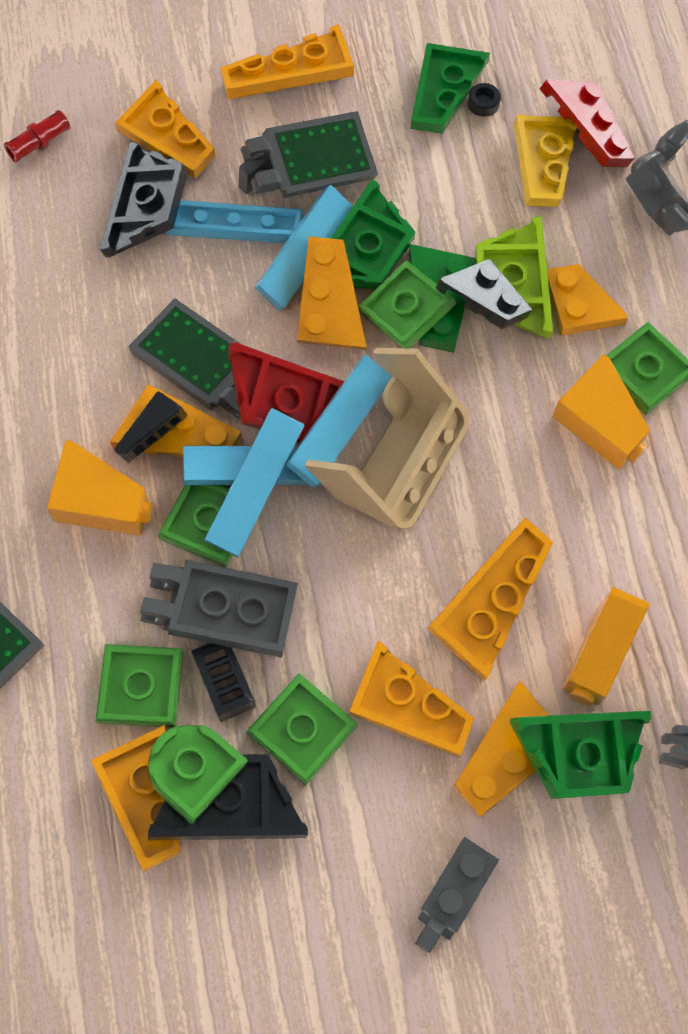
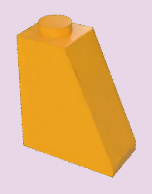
(604, 414)
(96, 494)
(605, 646)

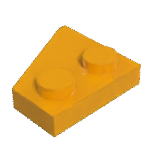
(581, 302)

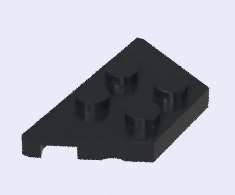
(144, 200)
(248, 808)

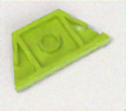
(522, 261)

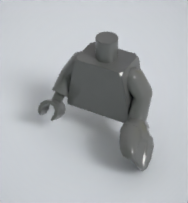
(657, 187)

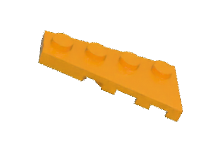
(288, 67)
(484, 609)

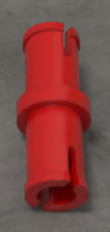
(37, 136)

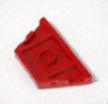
(275, 383)

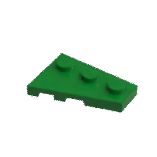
(444, 84)
(437, 265)

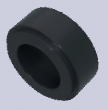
(484, 99)

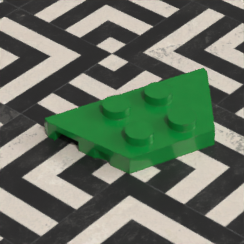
(374, 238)
(583, 751)

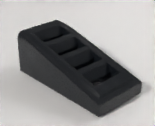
(153, 423)
(236, 705)

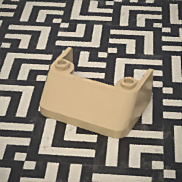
(411, 452)

